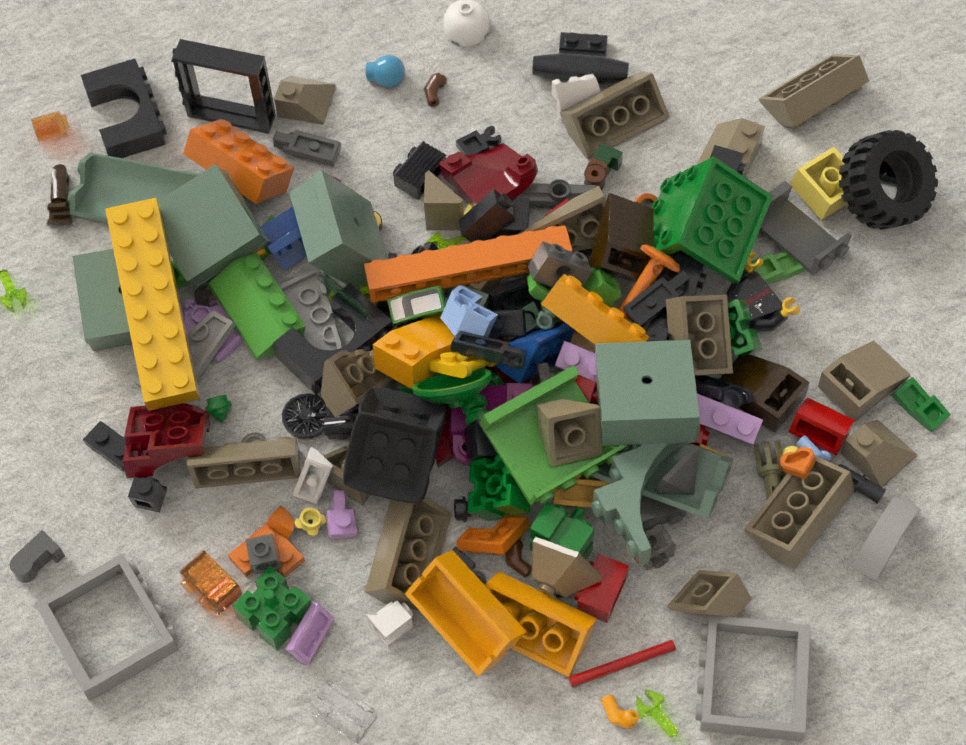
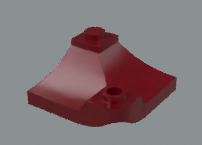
(489, 170)
(162, 437)

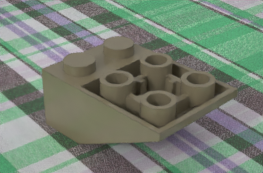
(862, 379)

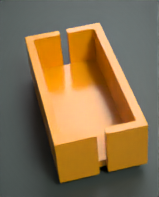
(465, 612)

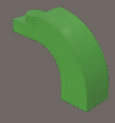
(598, 282)

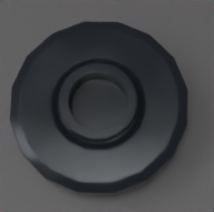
(305, 415)

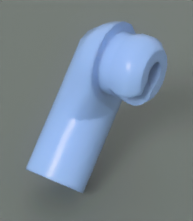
(806, 442)

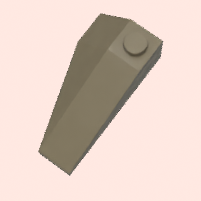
(581, 217)
(347, 379)

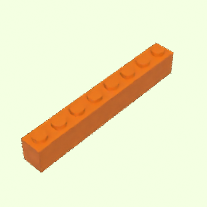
(459, 264)

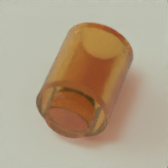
(50, 125)

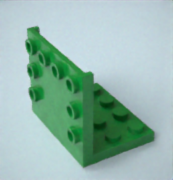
(710, 216)

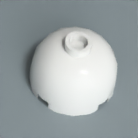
(466, 23)

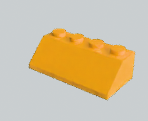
(589, 314)
(554, 629)

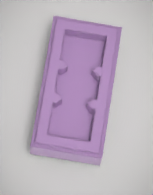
(309, 633)

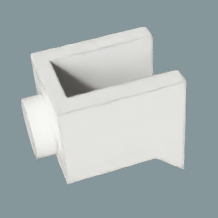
(391, 622)

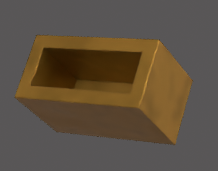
(579, 495)

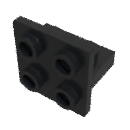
(512, 296)

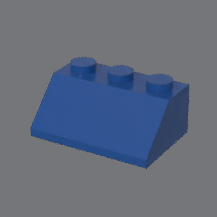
(541, 347)

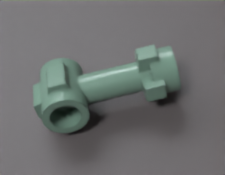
(546, 319)

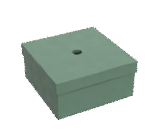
(209, 226)
(337, 228)
(101, 300)
(646, 392)

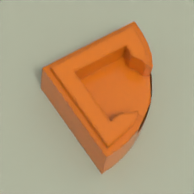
(281, 522)

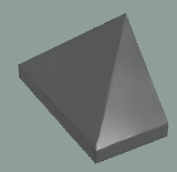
(681, 477)

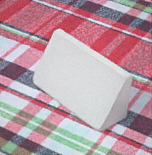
(313, 477)

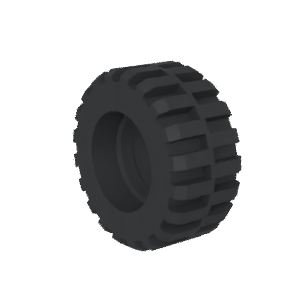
(913, 174)

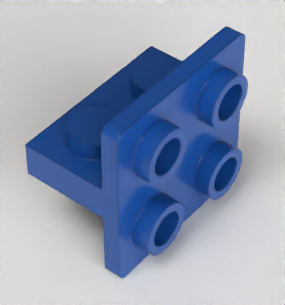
(285, 239)

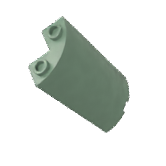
(119, 181)
(710, 480)

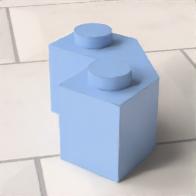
(465, 313)

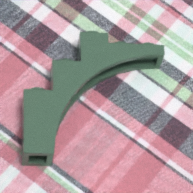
(621, 500)

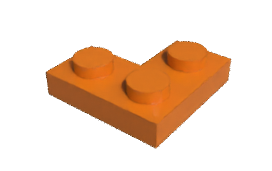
(494, 540)
(289, 555)

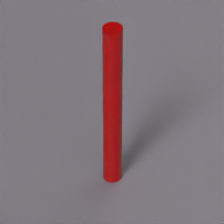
(621, 663)

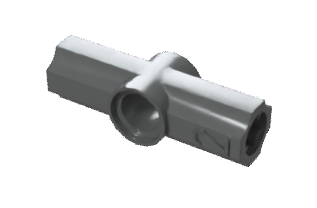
(547, 193)

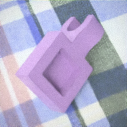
(340, 520)

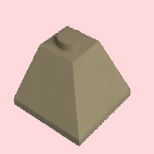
(303, 99)
(569, 430)
(877, 452)
(560, 569)
(712, 594)

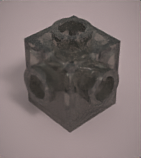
(661, 546)

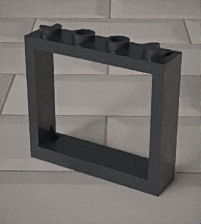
(256, 117)

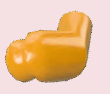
(617, 716)

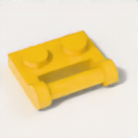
(457, 365)

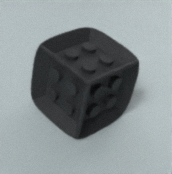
(393, 445)

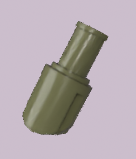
(770, 472)

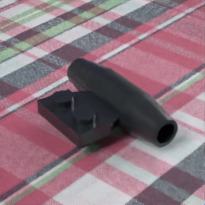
(580, 56)

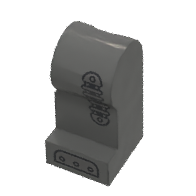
(35, 556)

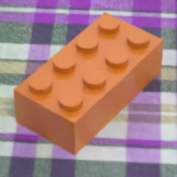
(250, 165)

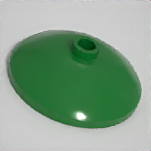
(451, 389)

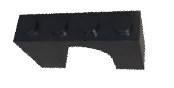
(126, 82)
(308, 361)

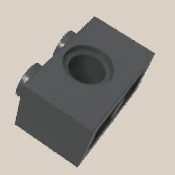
(554, 261)

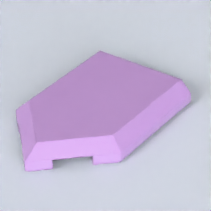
(195, 314)

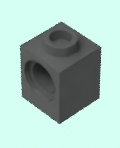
(263, 553)

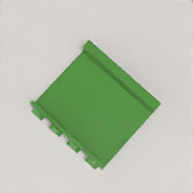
(518, 442)

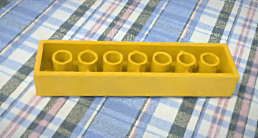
(152, 304)

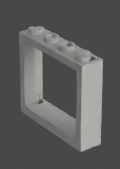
(129, 667)
(753, 727)

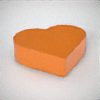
(798, 462)

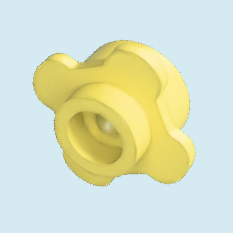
(310, 514)

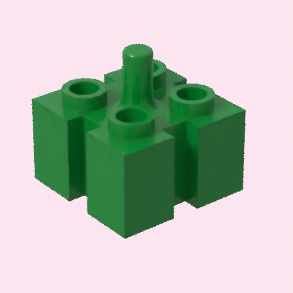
(743, 340)
(494, 491)
(558, 528)
(272, 608)

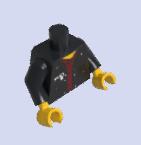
(764, 305)

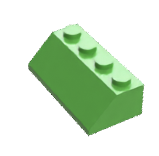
(255, 304)

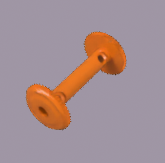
(650, 273)

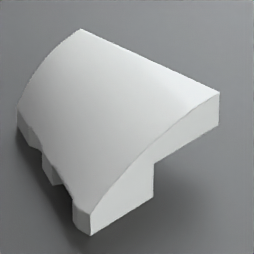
(573, 91)

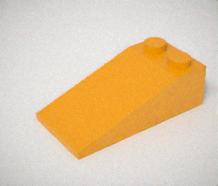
(408, 350)

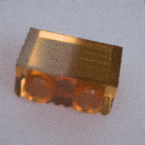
(210, 583)

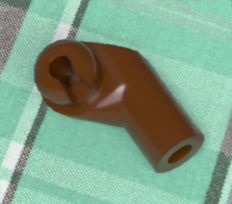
(435, 81)
(514, 560)

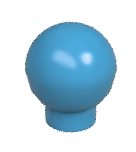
(386, 71)

